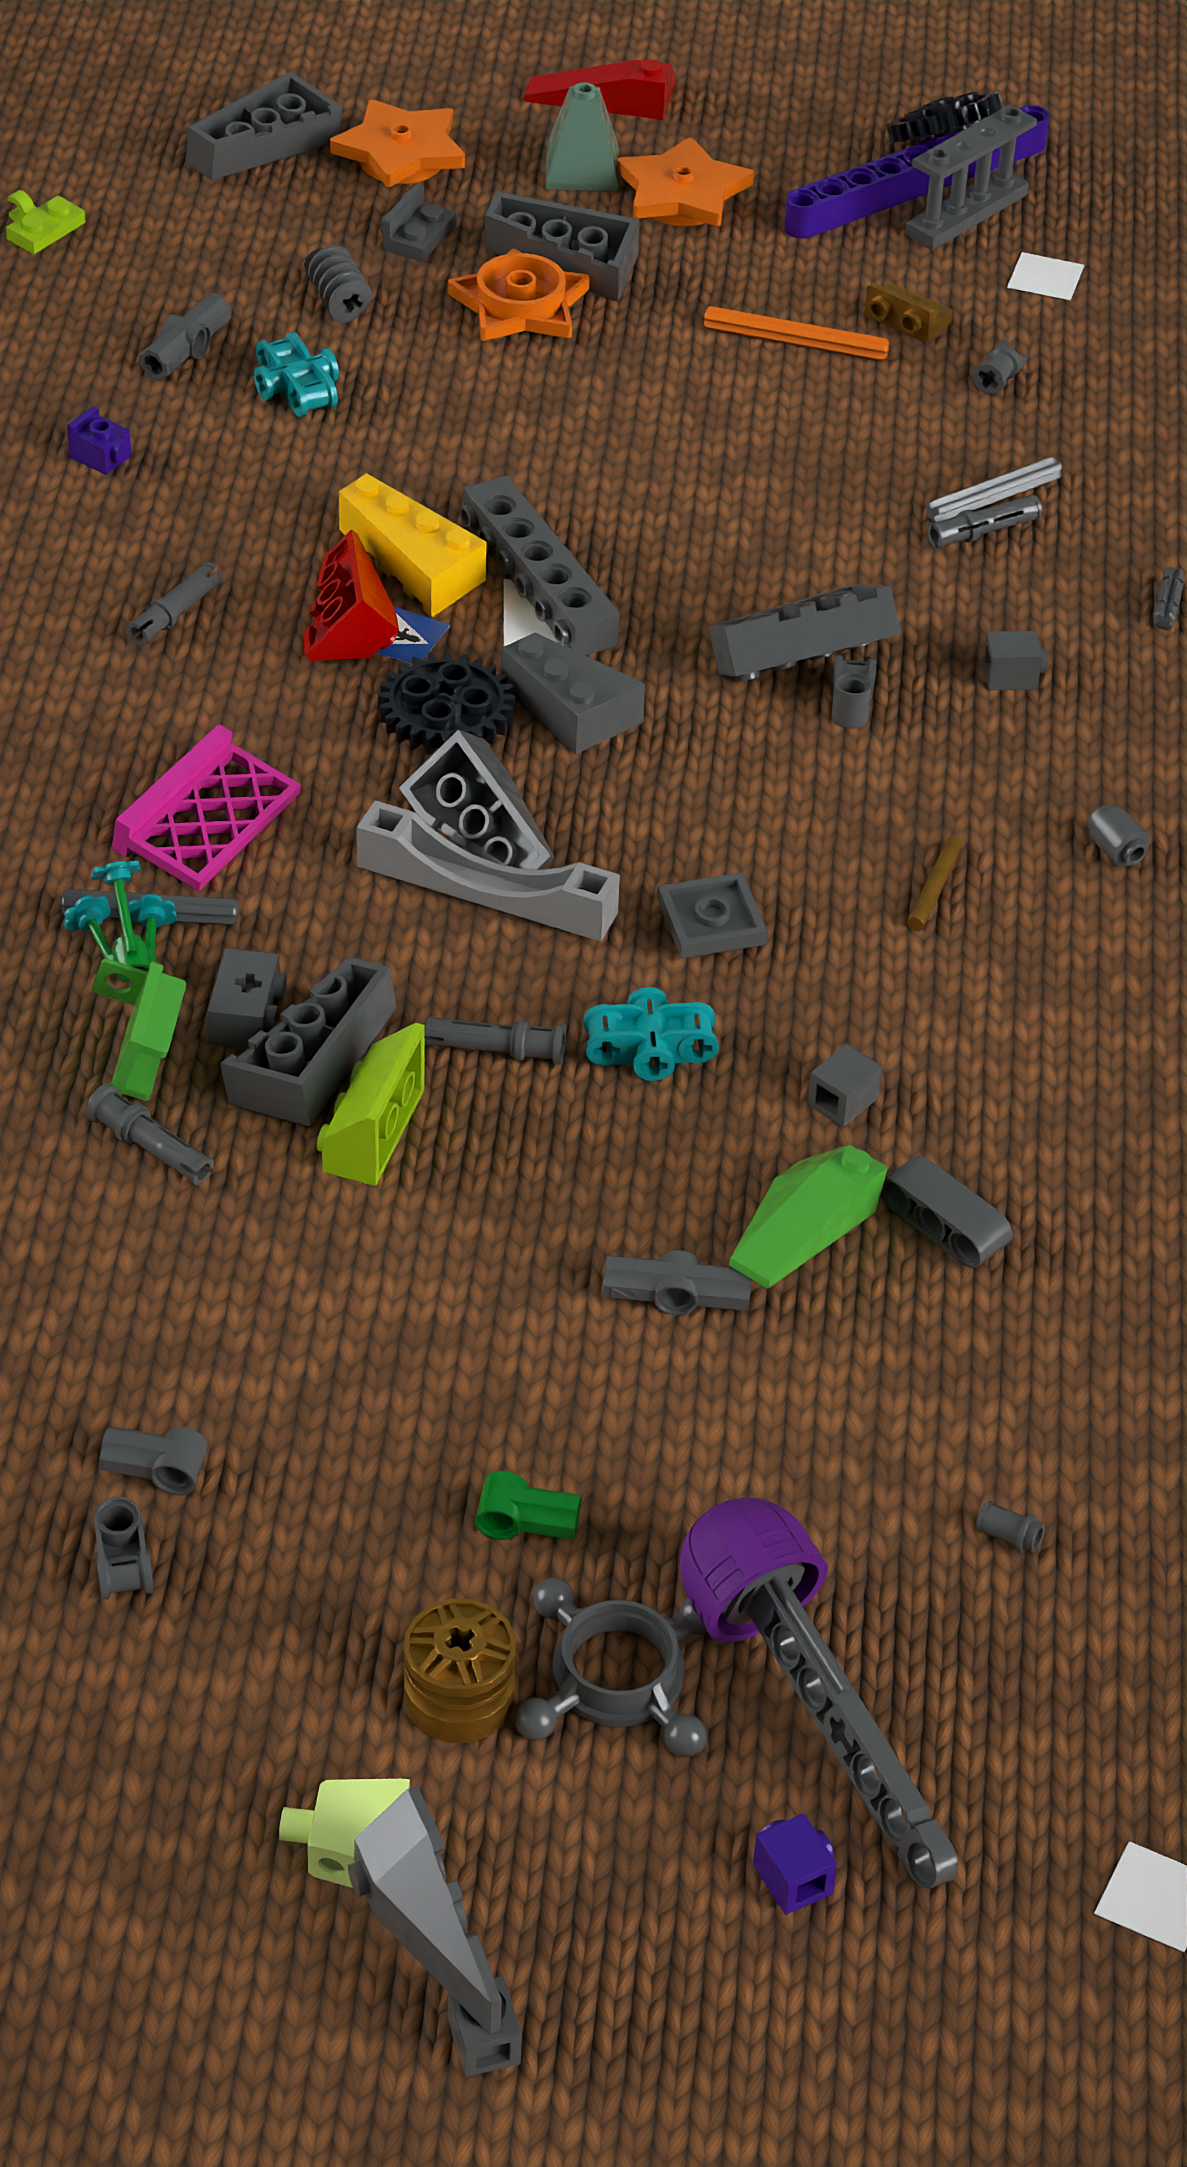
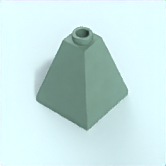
(582, 144)

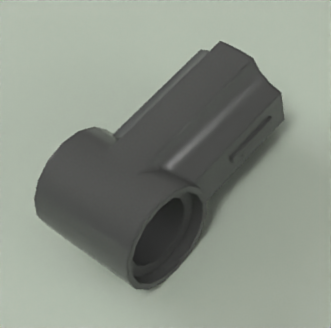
(167, 1459)

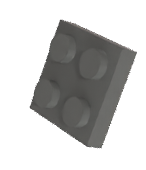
(712, 915)

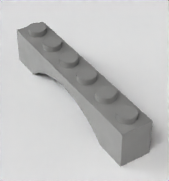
(408, 849)

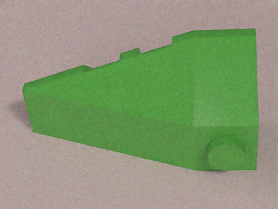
(808, 1211)

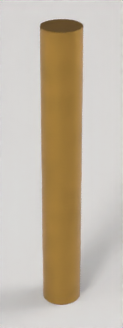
(935, 883)

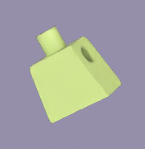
(339, 1817)

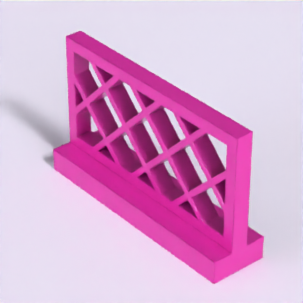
(173, 793)

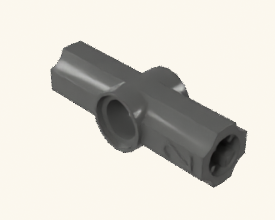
(185, 336)
(676, 1283)

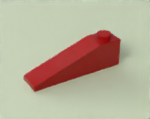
(627, 87)
(353, 608)

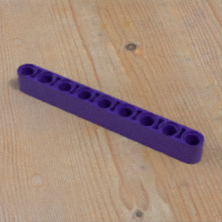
(885, 183)

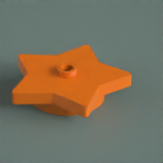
(401, 143)
(682, 185)
(520, 295)

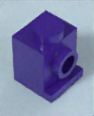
(98, 441)

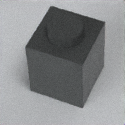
(1013, 660)
(844, 1085)

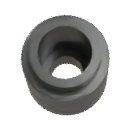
(1118, 835)

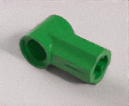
(513, 1506)

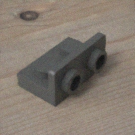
(416, 227)

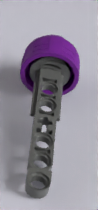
(752, 1574)

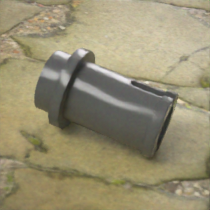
(1011, 1527)

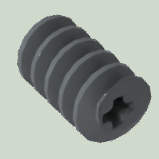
(338, 282)

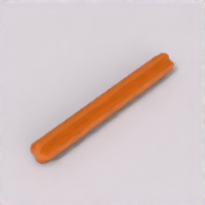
(796, 333)

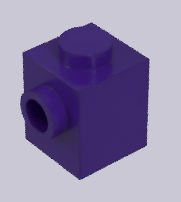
(795, 1862)

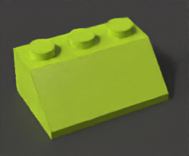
(375, 1108)

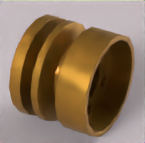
(459, 1670)

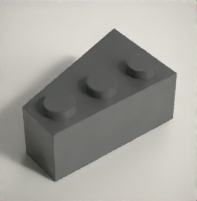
(571, 692)

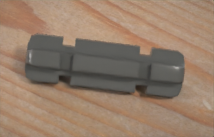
(1169, 598)

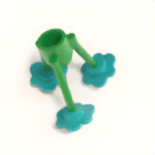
(148, 912)

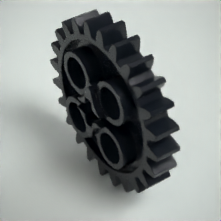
(944, 116)
(445, 696)

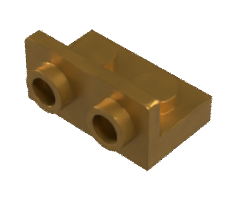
(906, 311)

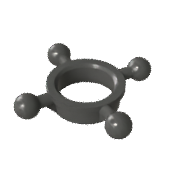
(537, 1717)

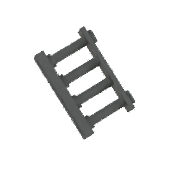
(988, 193)

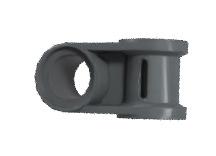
(852, 691)
(121, 1555)

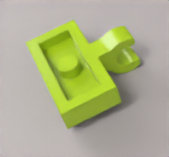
(44, 225)

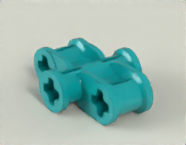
(302, 378)
(670, 1028)

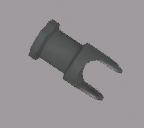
(1001, 364)

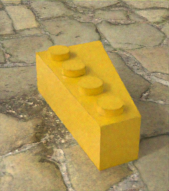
(414, 544)

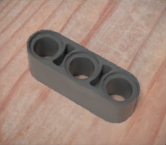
(946, 1211)

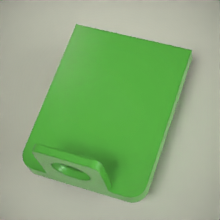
(150, 1025)

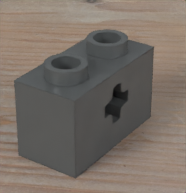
(245, 997)

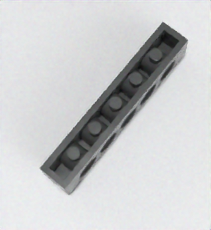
(540, 566)

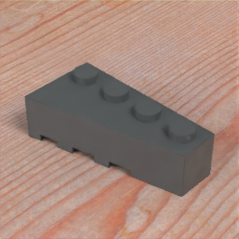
(263, 128)
(568, 235)
(804, 630)
(314, 1046)

